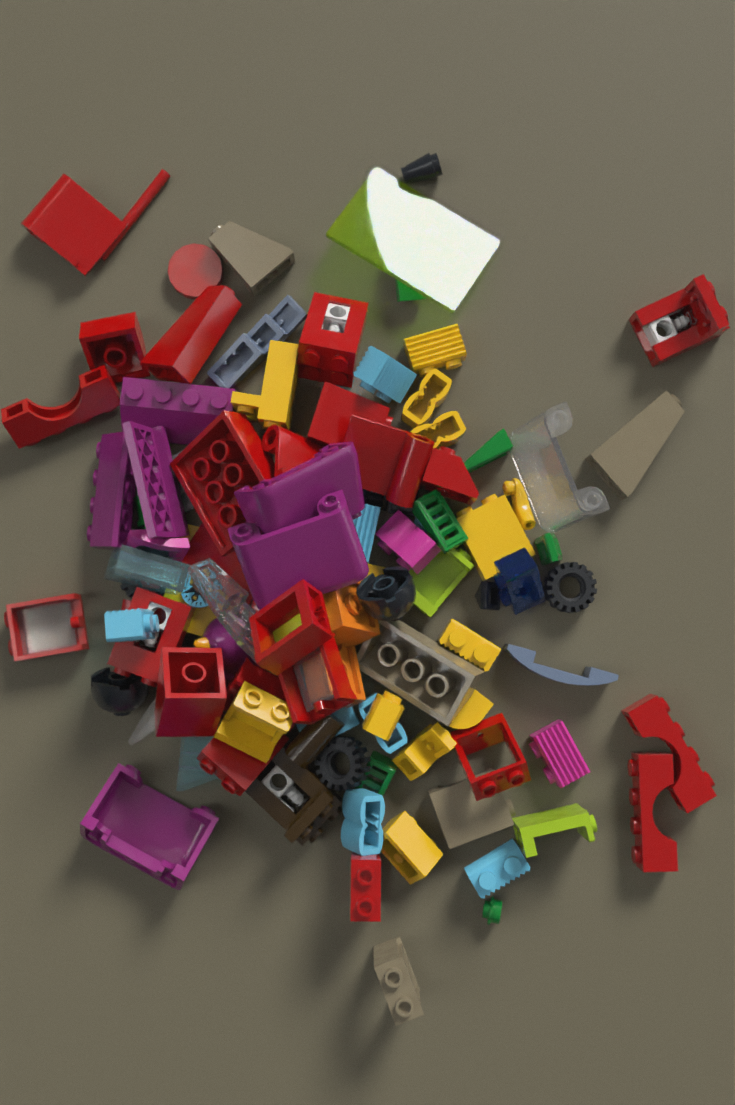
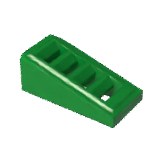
(492, 450)
(439, 506)
(548, 549)
(384, 763)

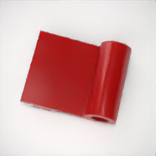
(74, 224)
(288, 448)
(389, 459)

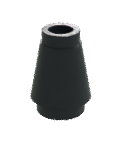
(423, 169)

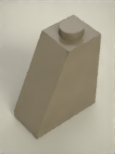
(250, 255)

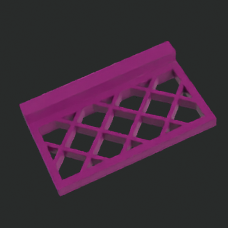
(156, 481)

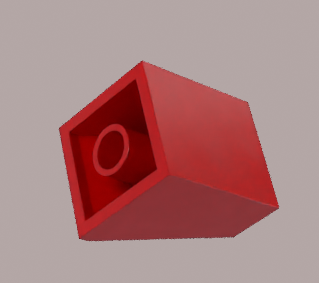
(335, 411)
(189, 692)

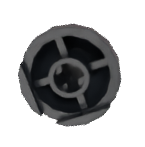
(387, 595)
(117, 692)

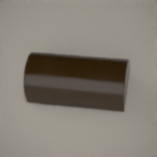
(313, 740)

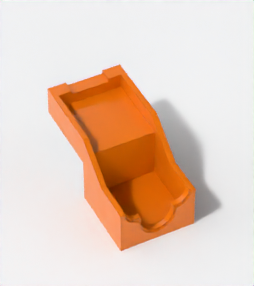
(351, 628)

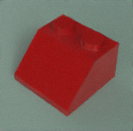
(116, 344)
(449, 476)

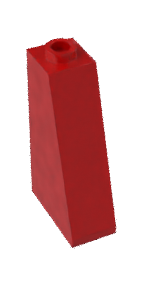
(193, 336)

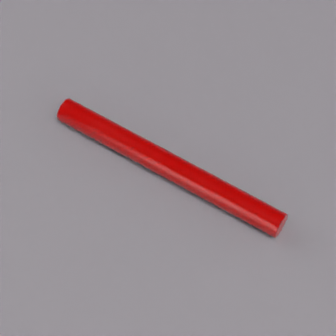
(140, 206)

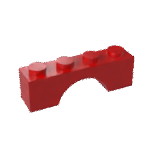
(30, 422)
(651, 719)
(650, 775)

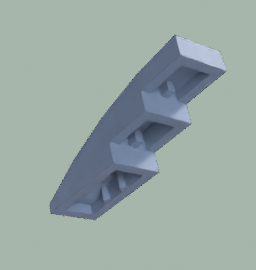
(253, 347)

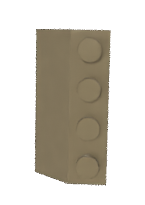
(419, 670)

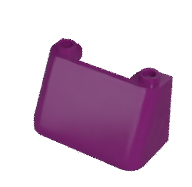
(296, 492)
(318, 550)
(147, 827)

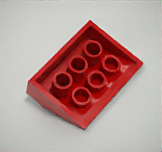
(217, 465)

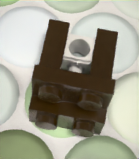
(306, 821)

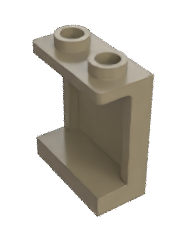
(464, 817)

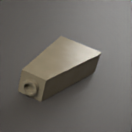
(632, 449)

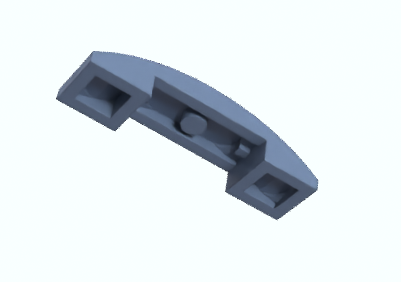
(590, 676)

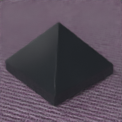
(375, 499)
(488, 596)

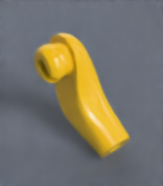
(519, 503)

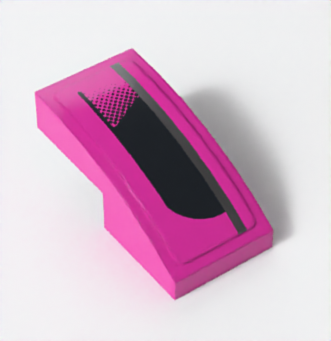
(170, 548)

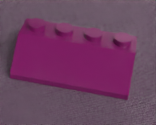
(177, 406)
(114, 494)

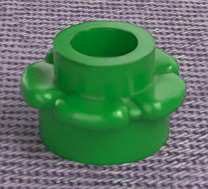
(492, 910)

